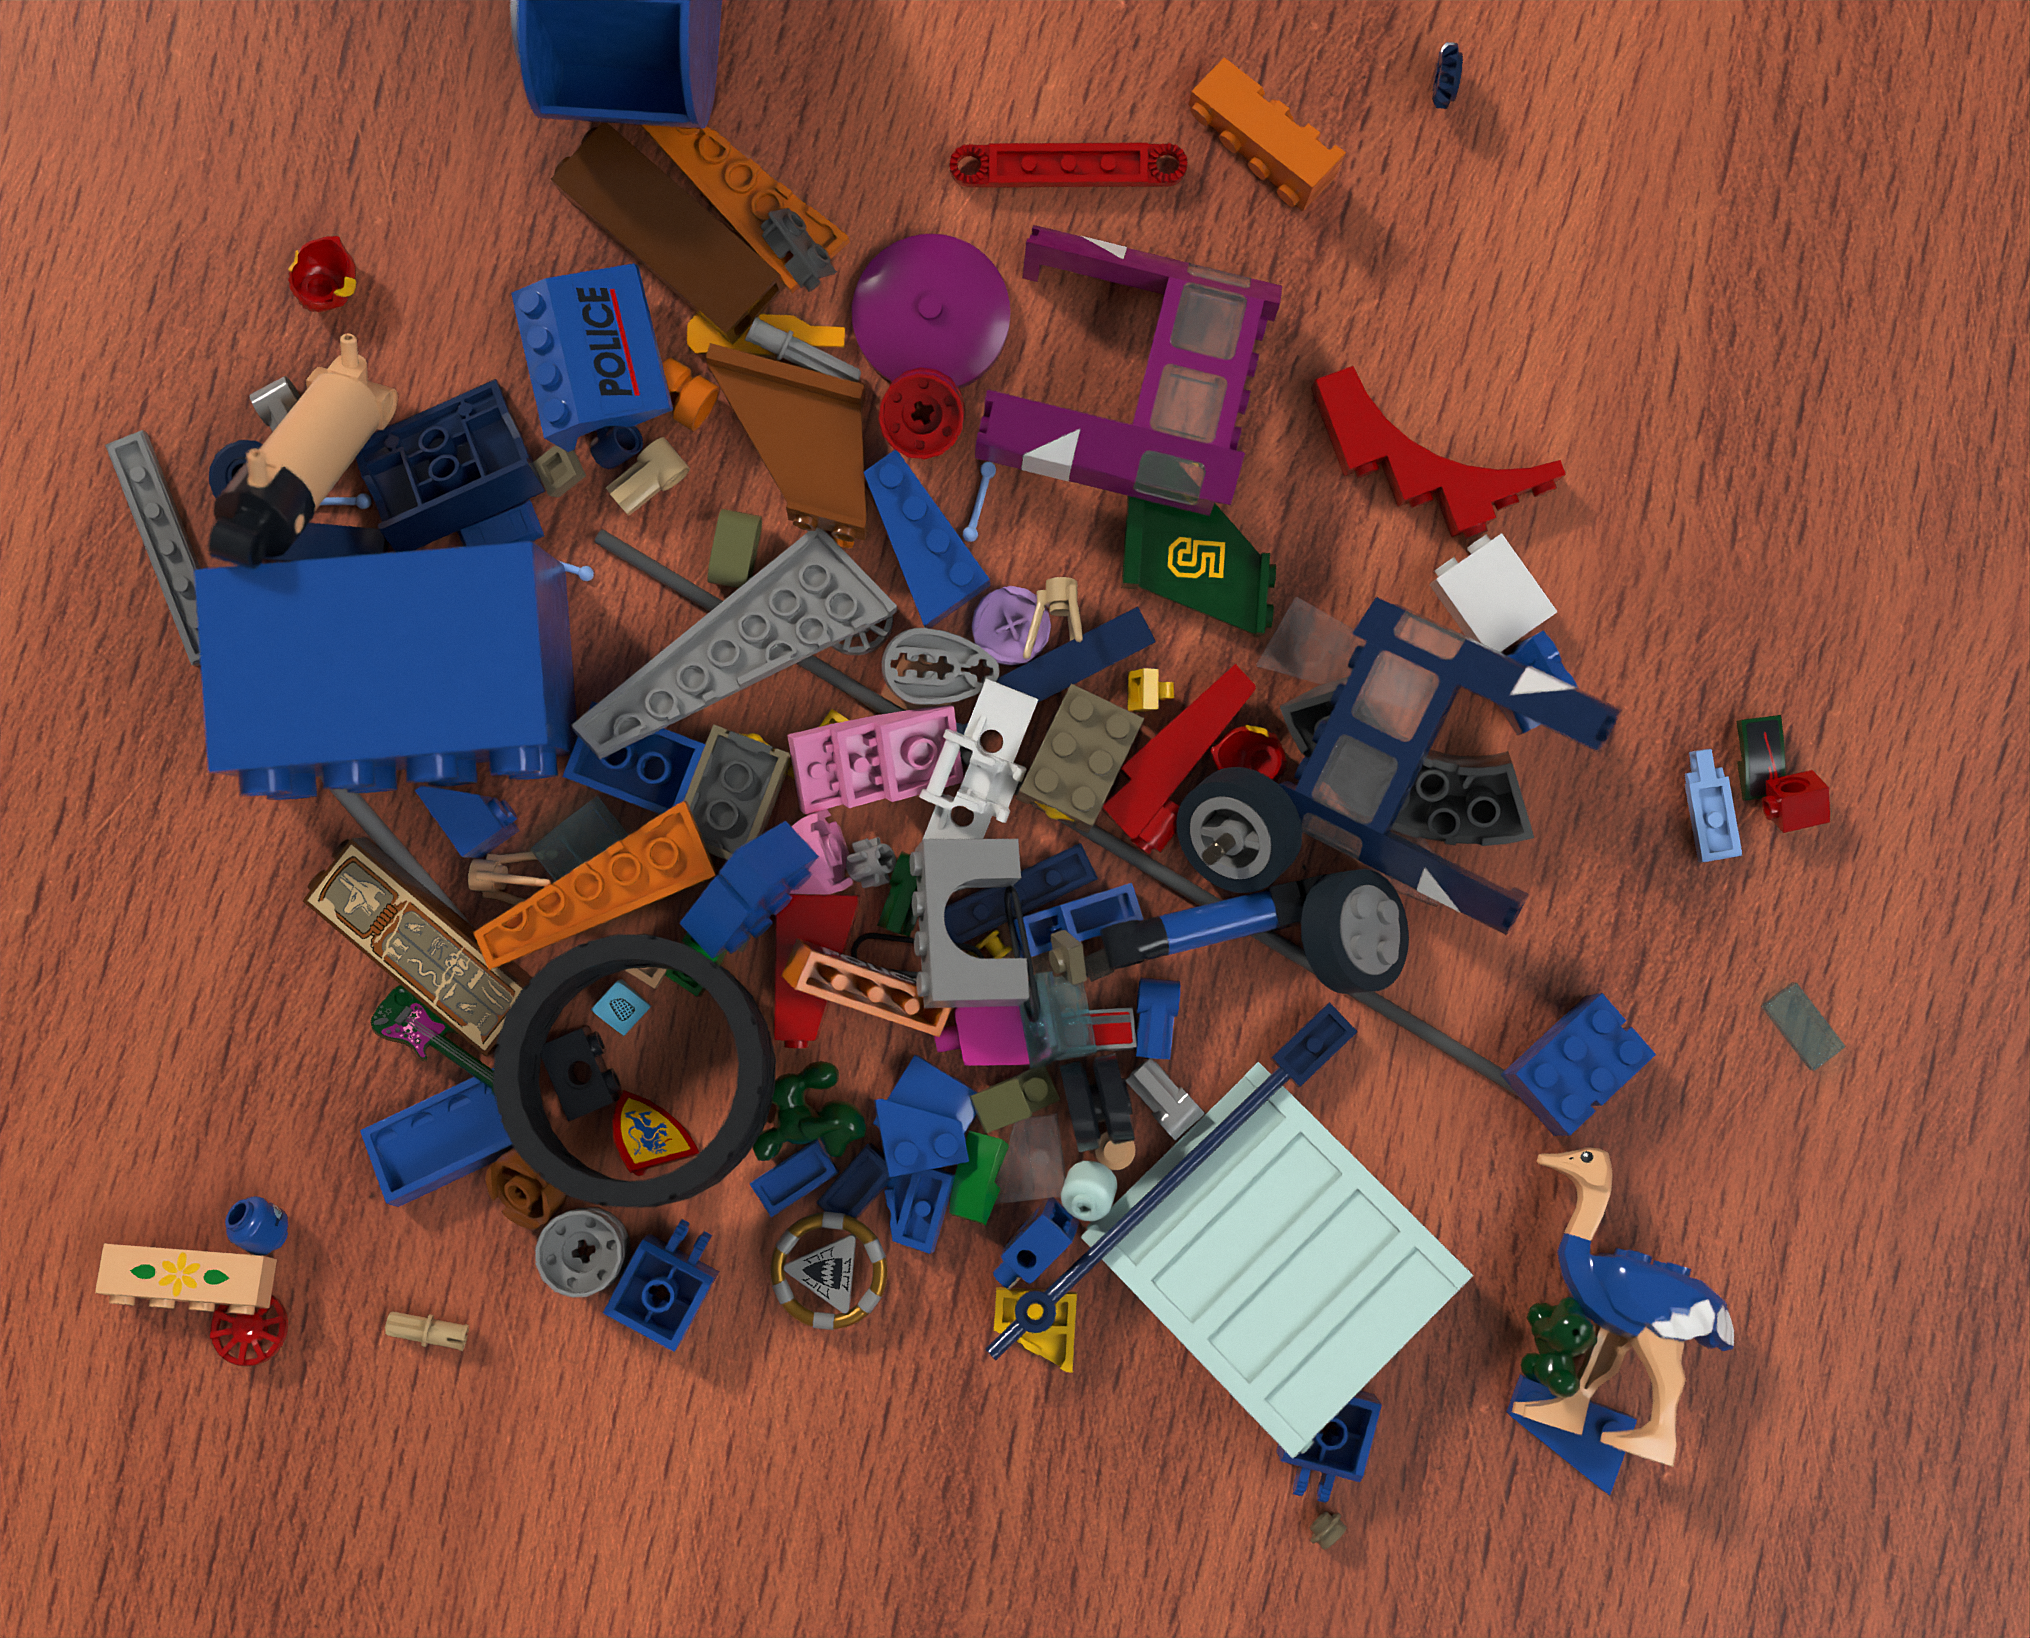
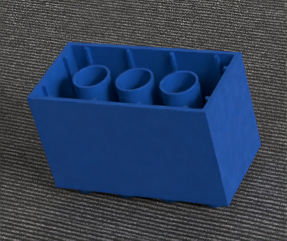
(386, 669)

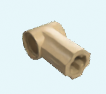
(657, 469)

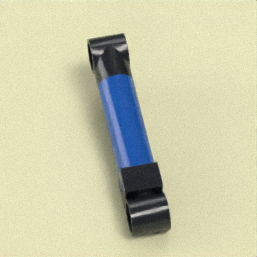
(1205, 925)

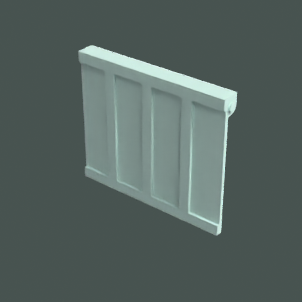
(1281, 1264)

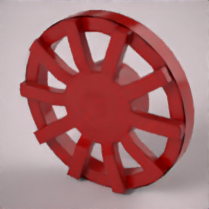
(249, 1330)

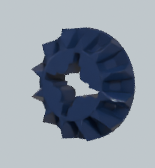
(1447, 75)

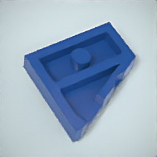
(918, 1139)
(918, 1207)

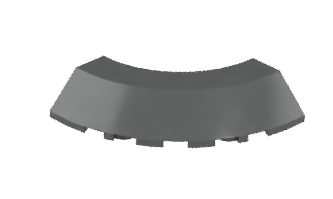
(1453, 794)

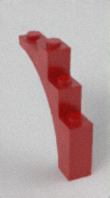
(1464, 492)

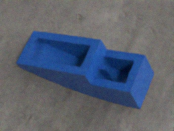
(1079, 918)

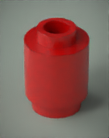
(1159, 829)

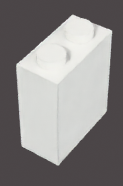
(1492, 594)

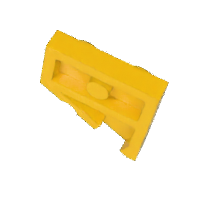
(1054, 1343)

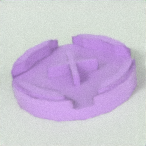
(1003, 624)

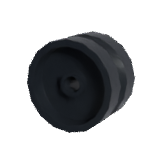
(1098, 1102)

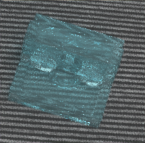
(1063, 1023)

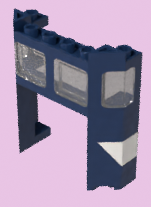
(1385, 730)

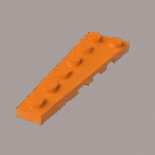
(742, 191)
(626, 876)

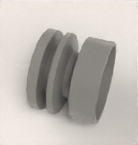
(572, 1273)

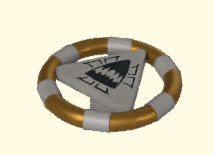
(828, 1271)

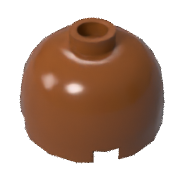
(524, 1193)

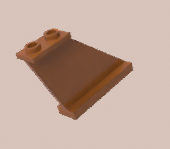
(805, 435)

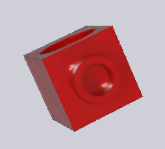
(1797, 801)

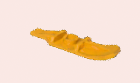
(701, 334)

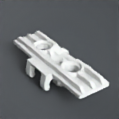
(990, 776)

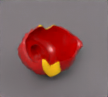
(322, 274)
(1251, 749)

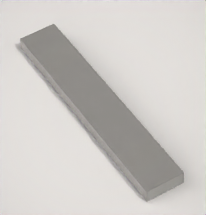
(160, 531)

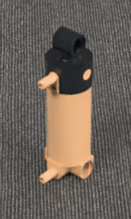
(300, 461)

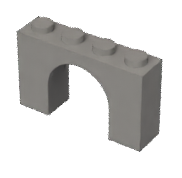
(948, 974)

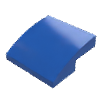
(934, 1091)

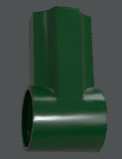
(897, 911)

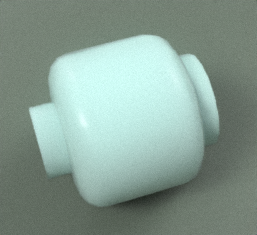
(1089, 1191)

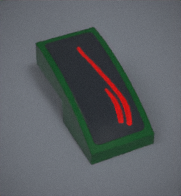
(1761, 754)

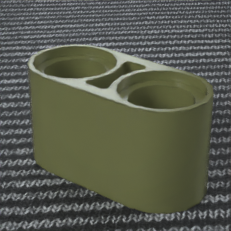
(734, 548)

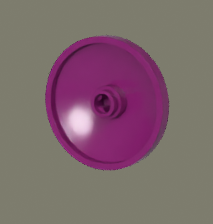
(931, 307)

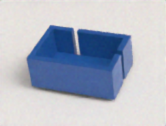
(759, 886)
(1578, 1064)

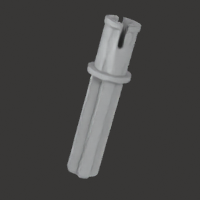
(799, 352)

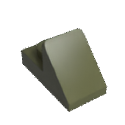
(1014, 1098)

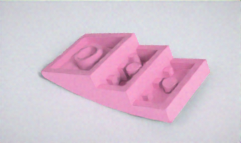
(871, 758)

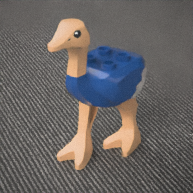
(1630, 1307)

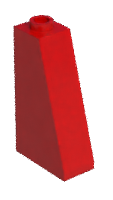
(821, 921)

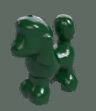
(798, 1123)
(1559, 1336)

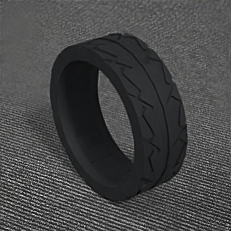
(519, 1060)

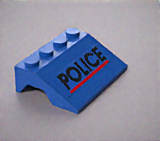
(591, 352)

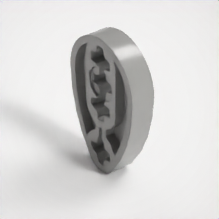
(932, 644)

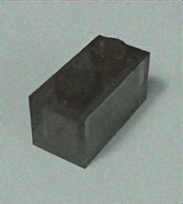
(1097, 965)

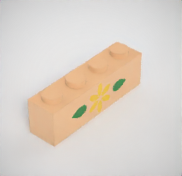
(185, 1277)

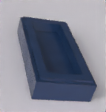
(857, 1184)

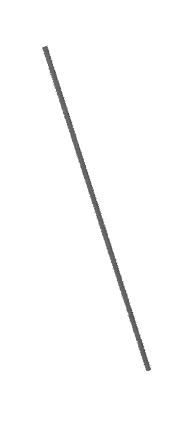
(1096, 833)

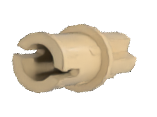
(427, 1330)

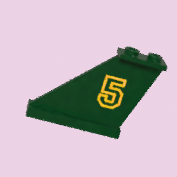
(1198, 564)

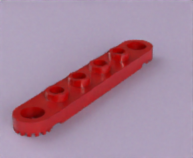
(1068, 165)

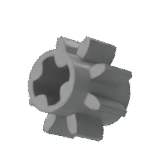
(871, 862)

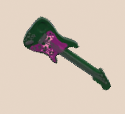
(409, 1022)

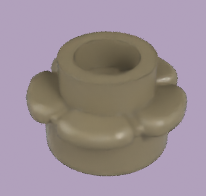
(1327, 1529)

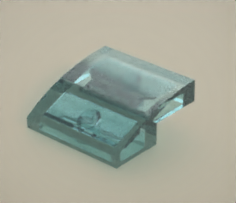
(578, 839)

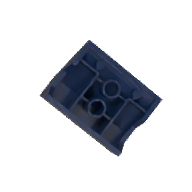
(448, 468)

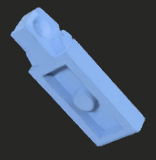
(1711, 809)

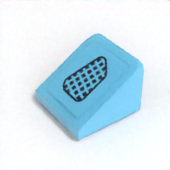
(621, 1007)

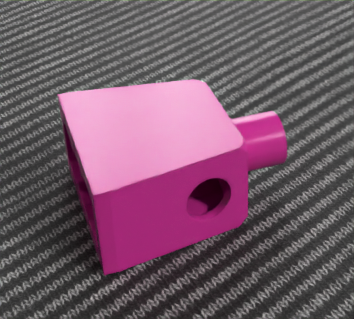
(986, 1036)

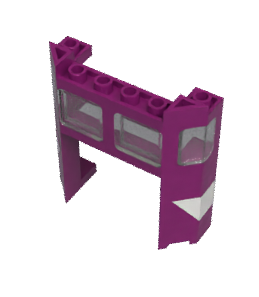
(1193, 385)

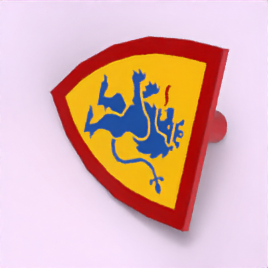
(648, 1135)

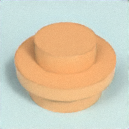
(1115, 1156)

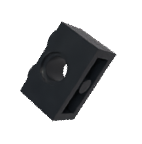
(560, 1059)

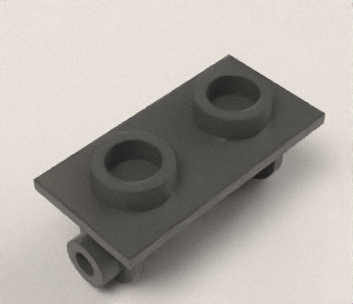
(786, 233)

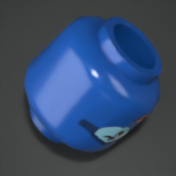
(256, 1225)

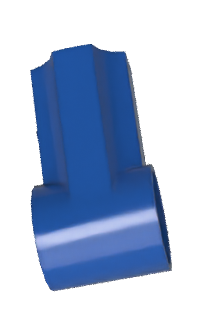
(1157, 1007)

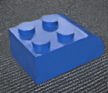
(645, 773)

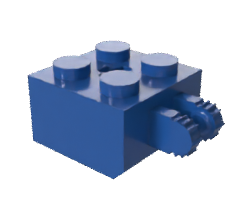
(660, 1263)
(1341, 1450)

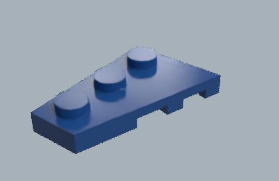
(1585, 1451)

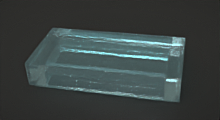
(1803, 1026)

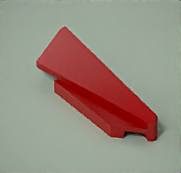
(1174, 751)

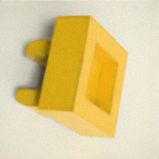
(1146, 690)

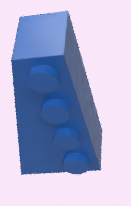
(929, 550)

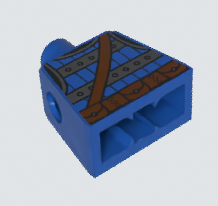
(1045, 1235)

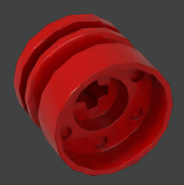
(913, 434)

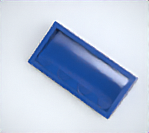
(436, 1141)

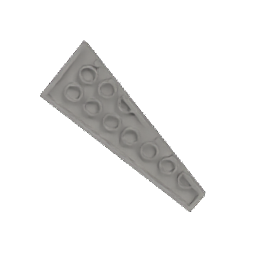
(777, 618)

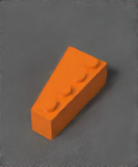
(1265, 134)

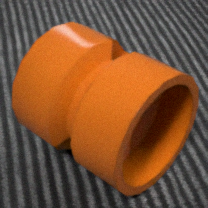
(690, 396)

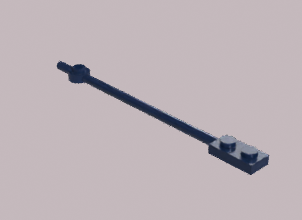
(1295, 1061)

